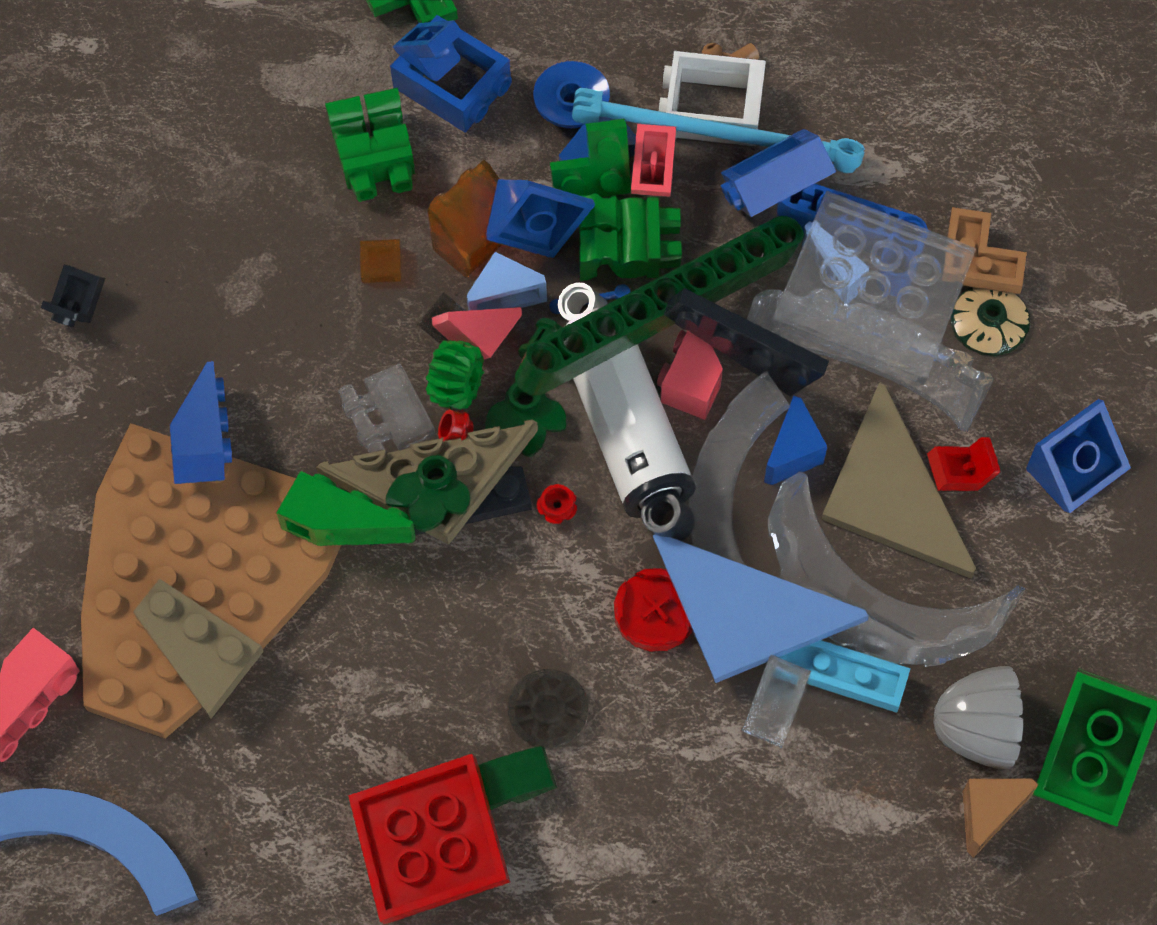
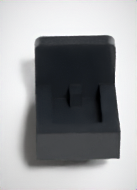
(74, 296)

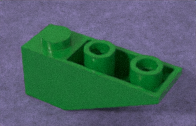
(332, 516)

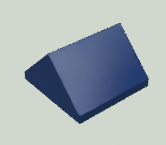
(535, 216)
(1079, 458)

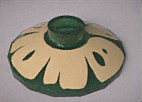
(986, 333)

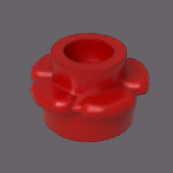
(455, 425)
(554, 494)

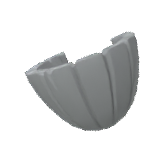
(982, 717)

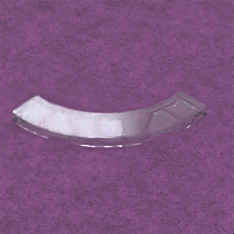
(722, 460)

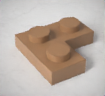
(990, 266)

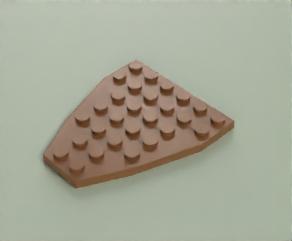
(204, 540)

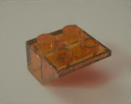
(461, 219)

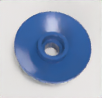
(559, 85)

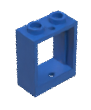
(442, 103)
(777, 173)

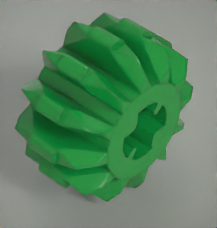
(455, 374)

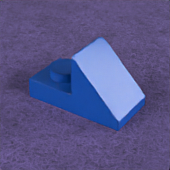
(431, 47)

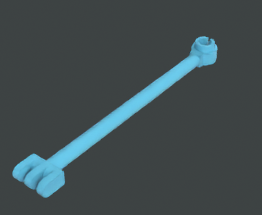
(588, 107)

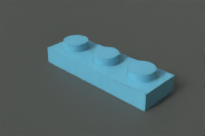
(852, 673)

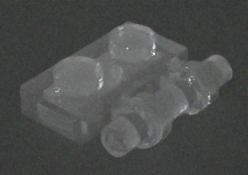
(398, 406)

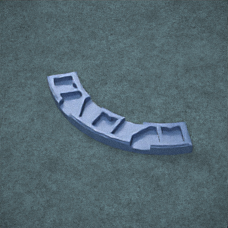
(106, 828)

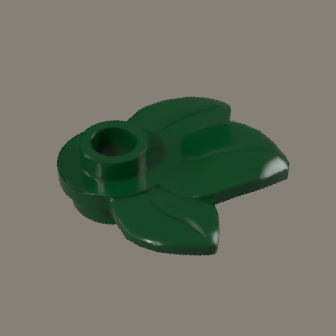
(510, 413)
(428, 498)

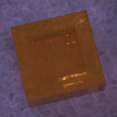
(380, 261)

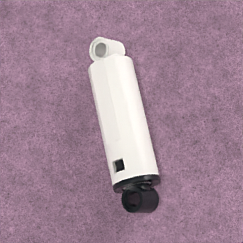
(633, 430)

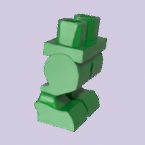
(374, 157)
(632, 240)

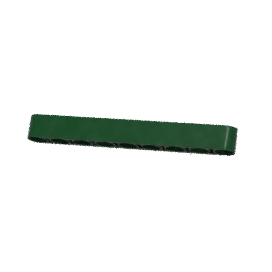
(641, 312)

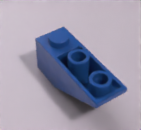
(197, 432)

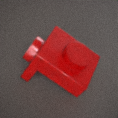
(964, 466)

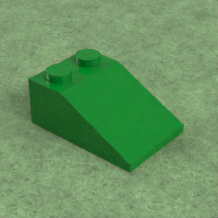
(1097, 747)

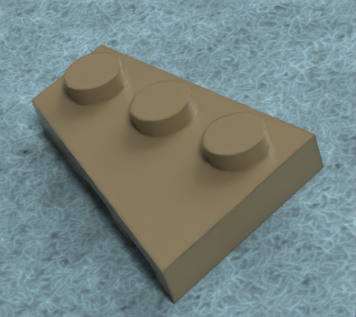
(197, 644)

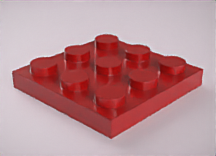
(428, 839)

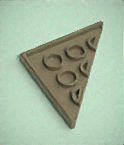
(477, 459)
(890, 494)

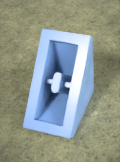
(506, 285)

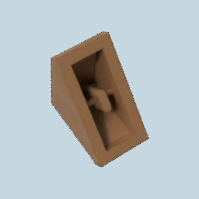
(990, 806)

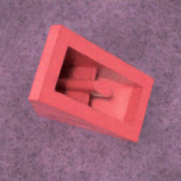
(653, 160)
(479, 327)

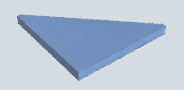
(746, 613)

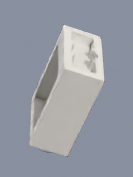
(719, 72)

